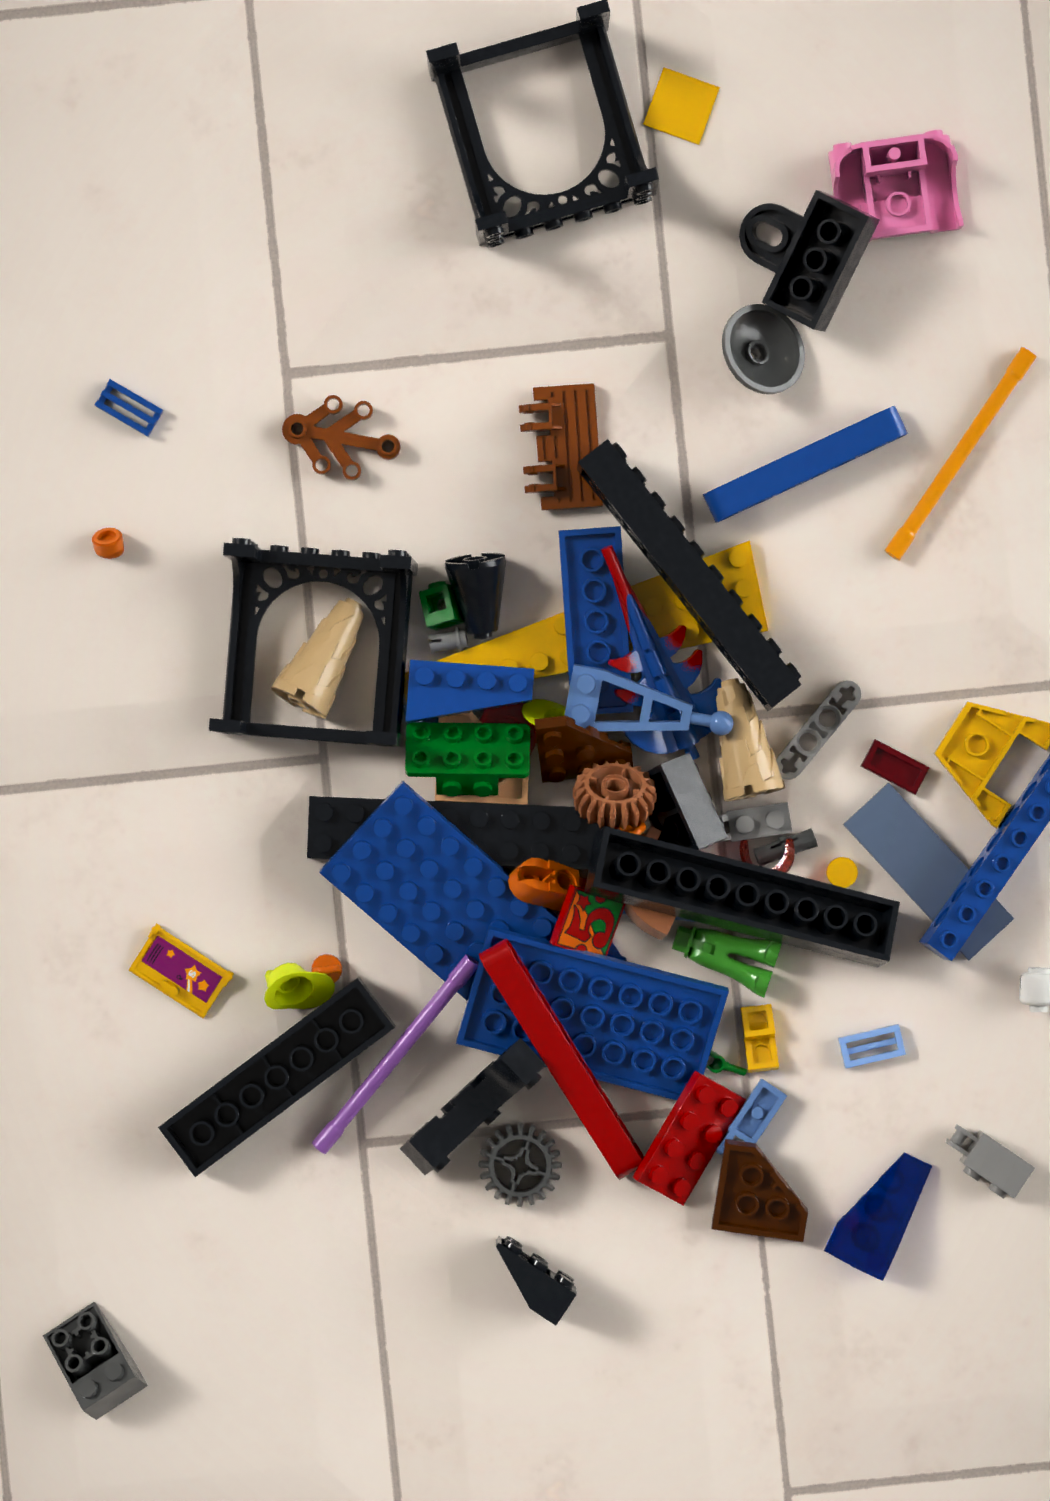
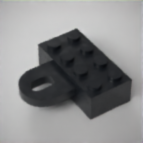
(813, 257)

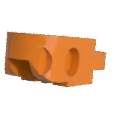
(543, 882)

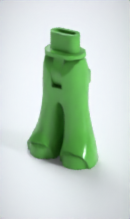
(711, 950)

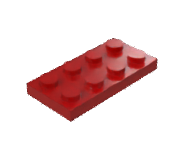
(689, 1138)

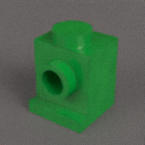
(431, 604)

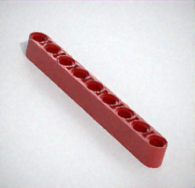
(562, 1058)

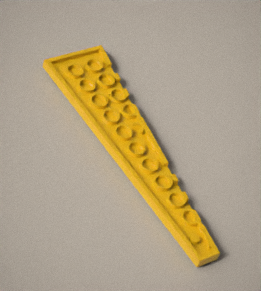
(544, 642)

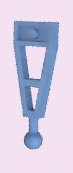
(585, 695)

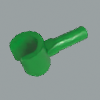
(720, 1064)

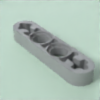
(820, 732)

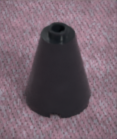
(478, 590)

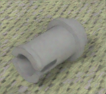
(448, 640)

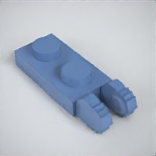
(755, 1114)

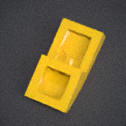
(759, 1038)

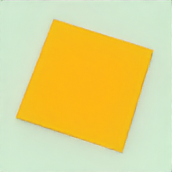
(681, 106)

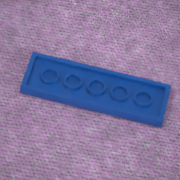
(592, 607)

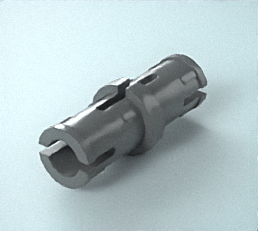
(775, 850)

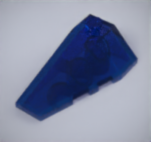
(876, 1224)

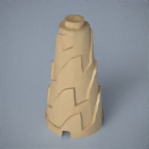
(320, 663)
(746, 759)

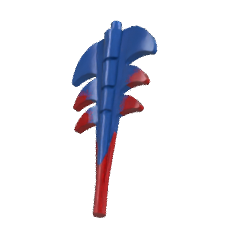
(652, 659)

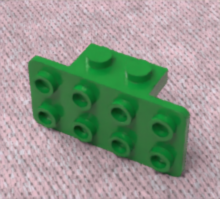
(467, 755)

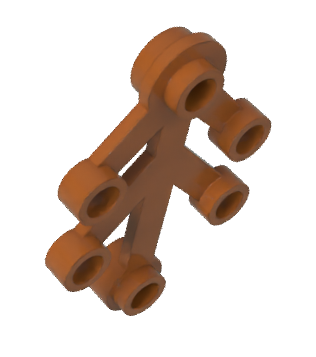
(335, 436)

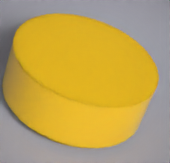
(842, 872)

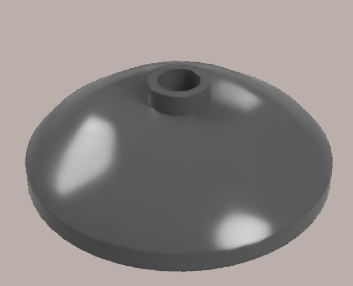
(773, 343)

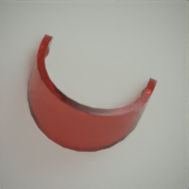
(786, 861)

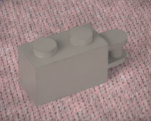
(991, 1161)

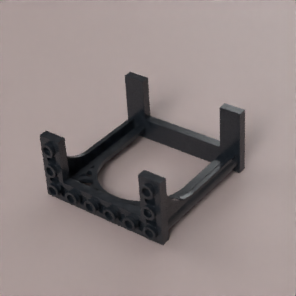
(635, 179)
(248, 572)

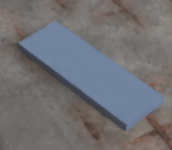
(918, 861)

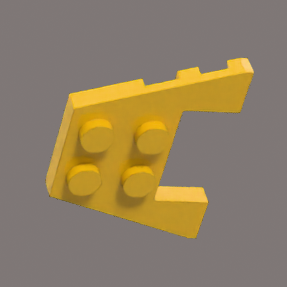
(978, 745)

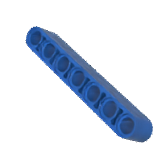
(805, 464)

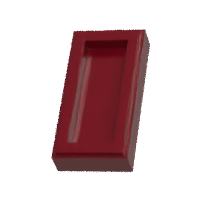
(894, 767)

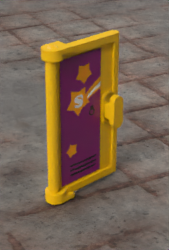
(183, 967)

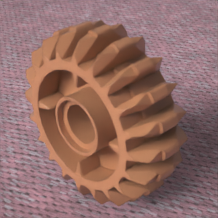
(614, 795)

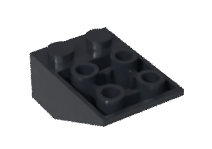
(542, 1289)

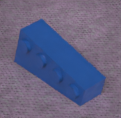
(460, 688)

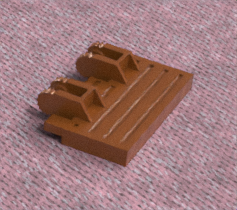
(570, 439)

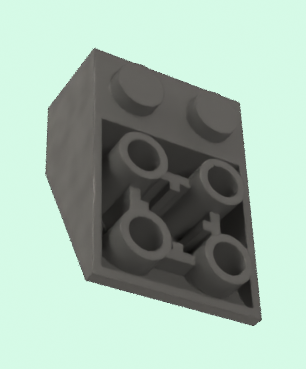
(94, 1361)

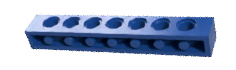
(991, 868)

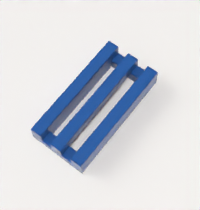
(106, 394)

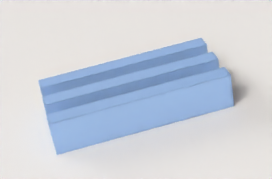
(872, 1058)

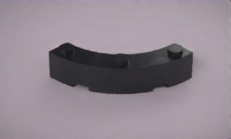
(472, 1106)

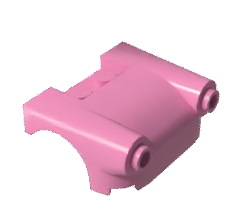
(901, 182)

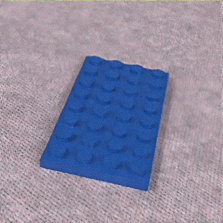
(430, 884)
(623, 1017)

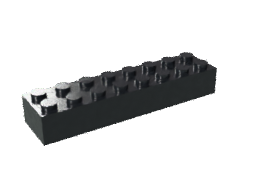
(276, 1076)

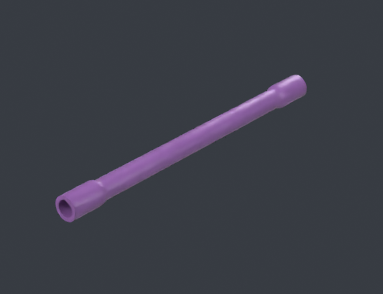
(455, 981)

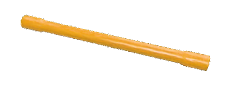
(1014, 373)

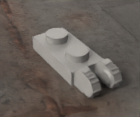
(757, 822)

